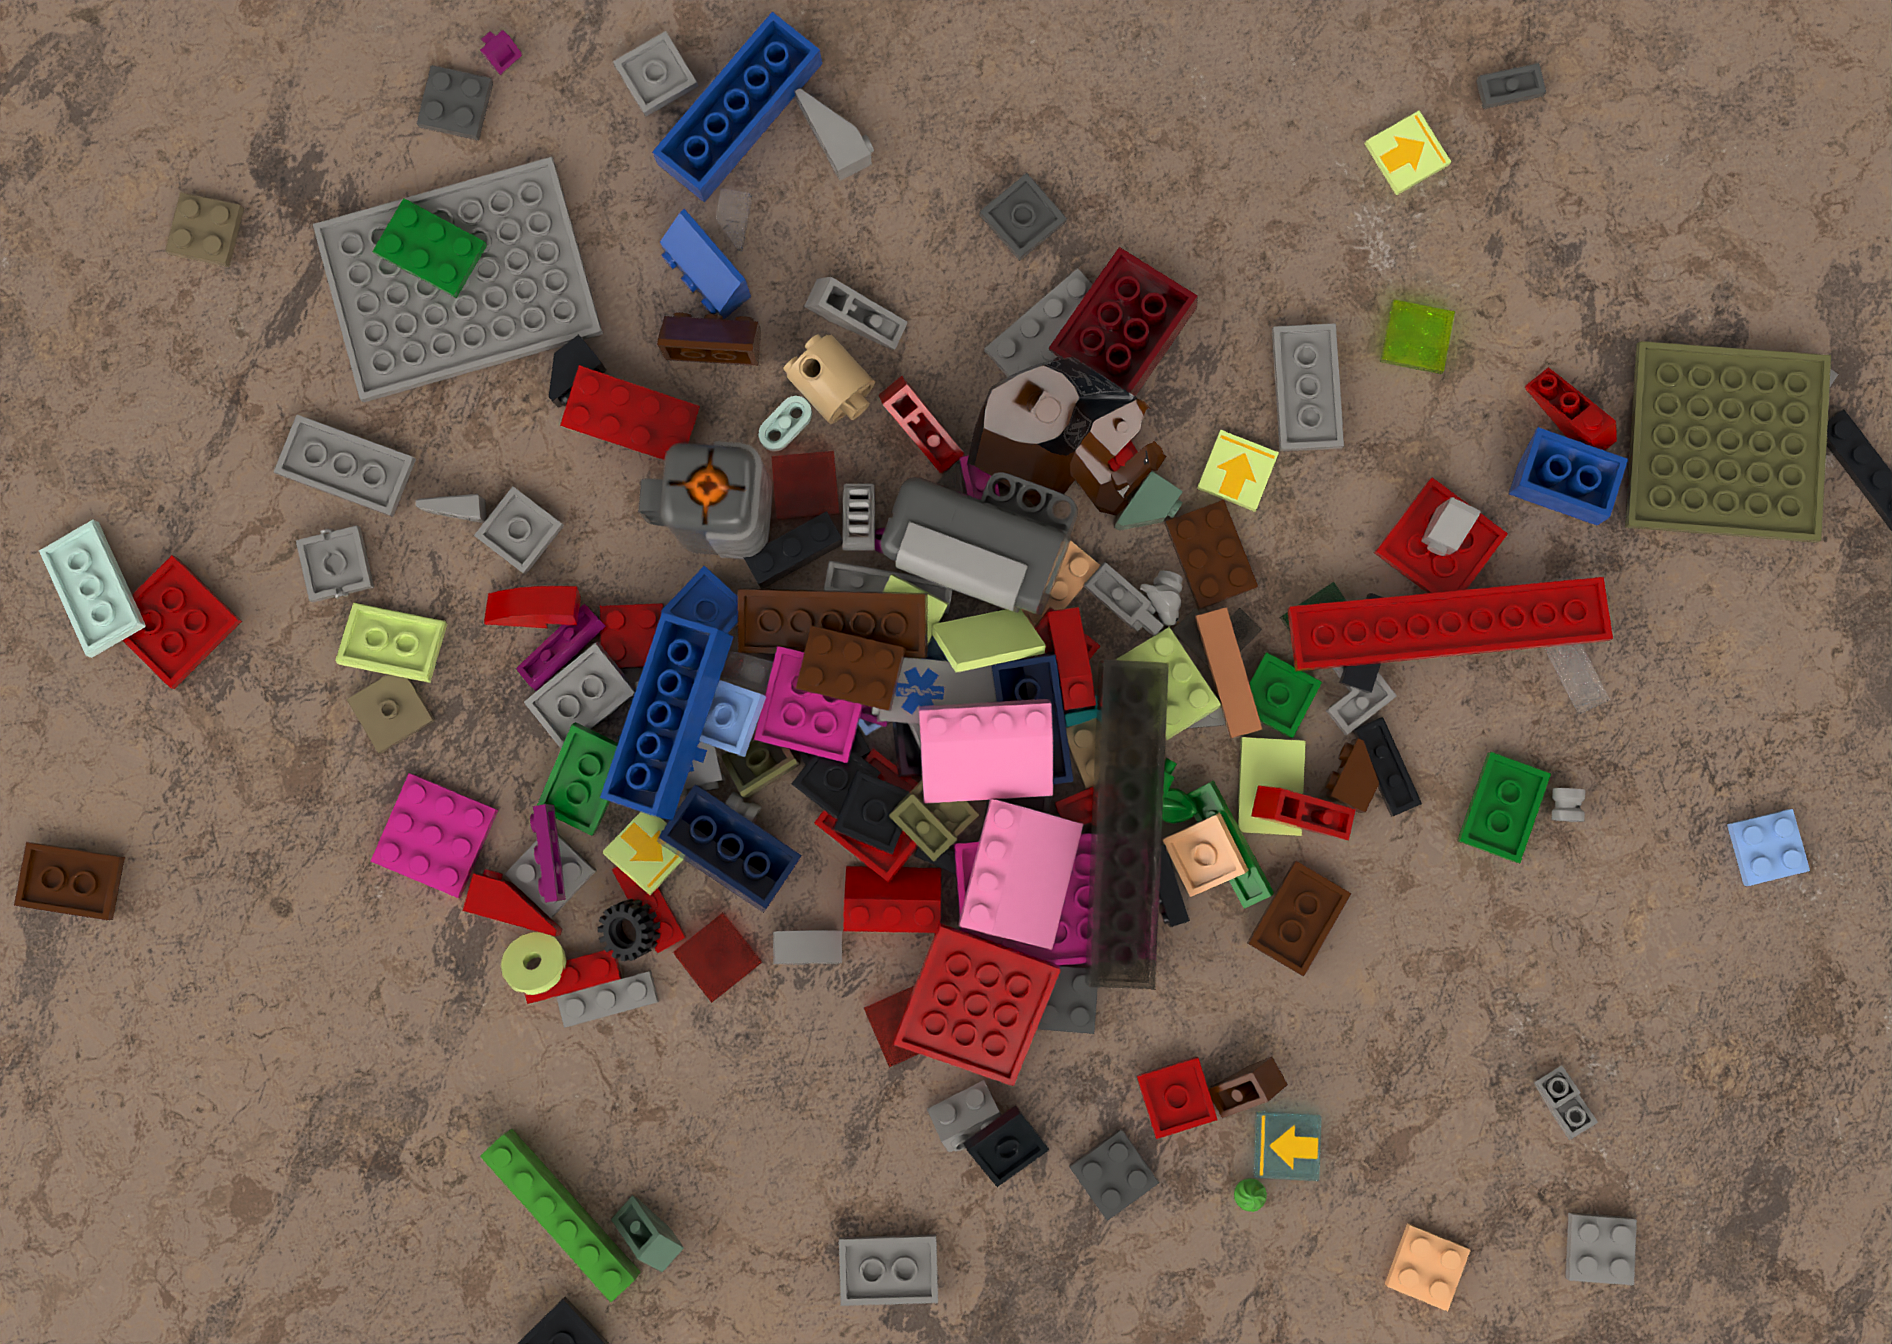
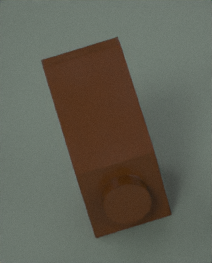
(1248, 1087)

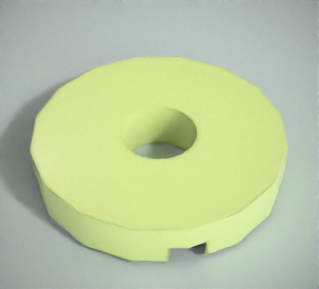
(522, 951)

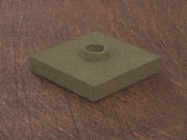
(390, 711)

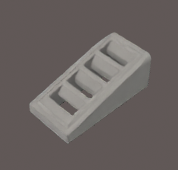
(858, 497)
(465, 507)

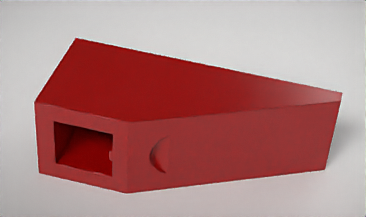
(1572, 411)

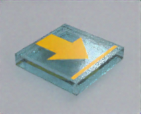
(1287, 1146)

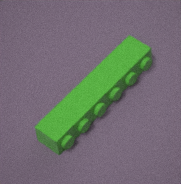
(560, 1214)

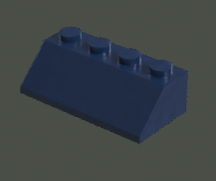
(1032, 680)
(729, 848)

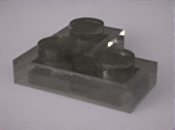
(1243, 627)

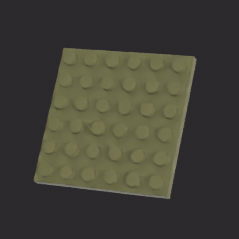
(1728, 441)

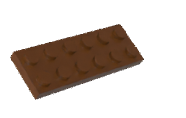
(785, 617)

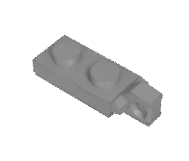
(1123, 599)

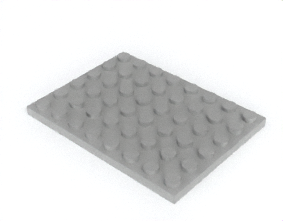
(517, 302)

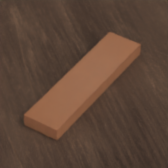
(1228, 672)

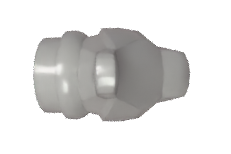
(1165, 596)

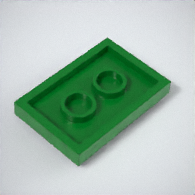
(430, 248)
(580, 778)
(1504, 807)

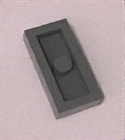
(1511, 86)

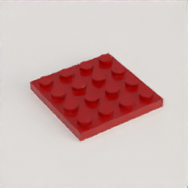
(976, 1004)

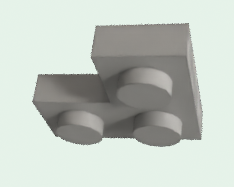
(1358, 705)

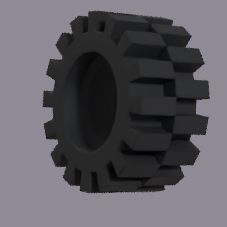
(614, 933)

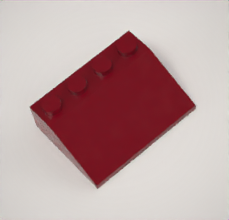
(1126, 321)

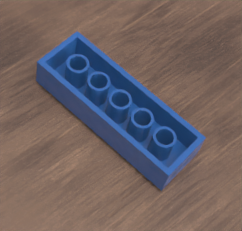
(738, 107)
(667, 716)

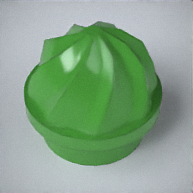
(1250, 1195)

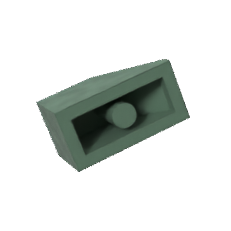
(1151, 503)
(647, 1234)

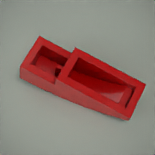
(533, 606)

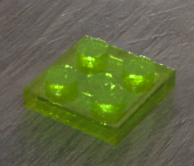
(1417, 336)

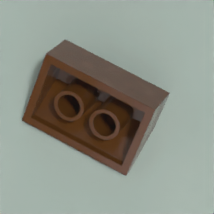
(710, 339)

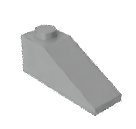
(837, 137)
(855, 312)

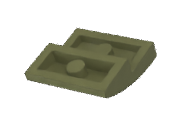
(932, 824)

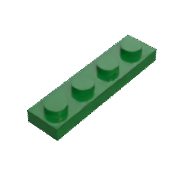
(1252, 885)

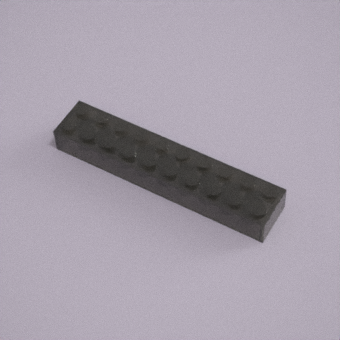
(1126, 824)

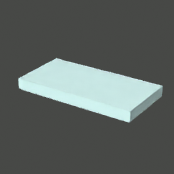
(92, 588)

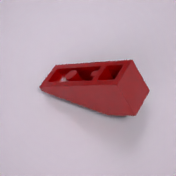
(920, 424)
(1071, 658)
(1303, 812)
(504, 902)

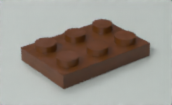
(1211, 554)
(850, 668)
(69, 881)
(1299, 918)

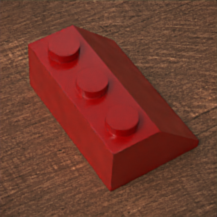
(904, 905)

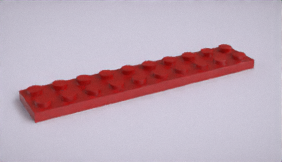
(1449, 623)

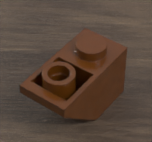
(1355, 778)

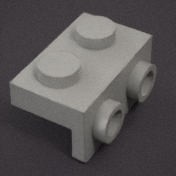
(963, 1115)

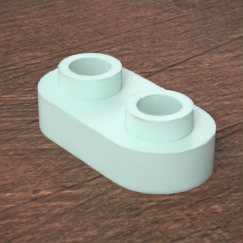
(783, 423)

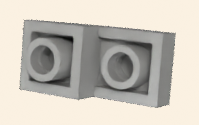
(807, 947)
(1565, 1102)

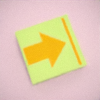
(1407, 152)
(1237, 470)
(640, 854)

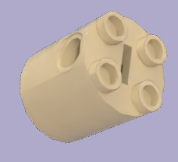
(835, 388)

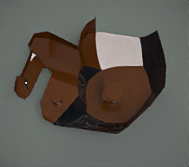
(1063, 427)

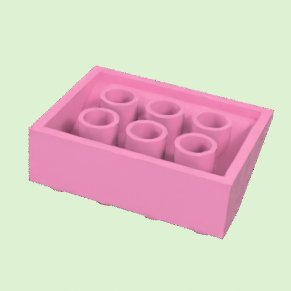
(986, 750)
(1020, 874)

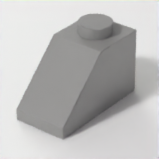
(1449, 526)

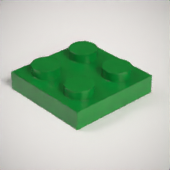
(1282, 694)

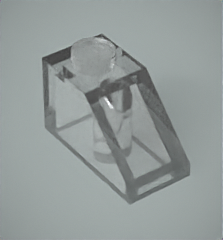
(747, 671)

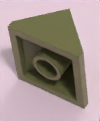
(759, 767)

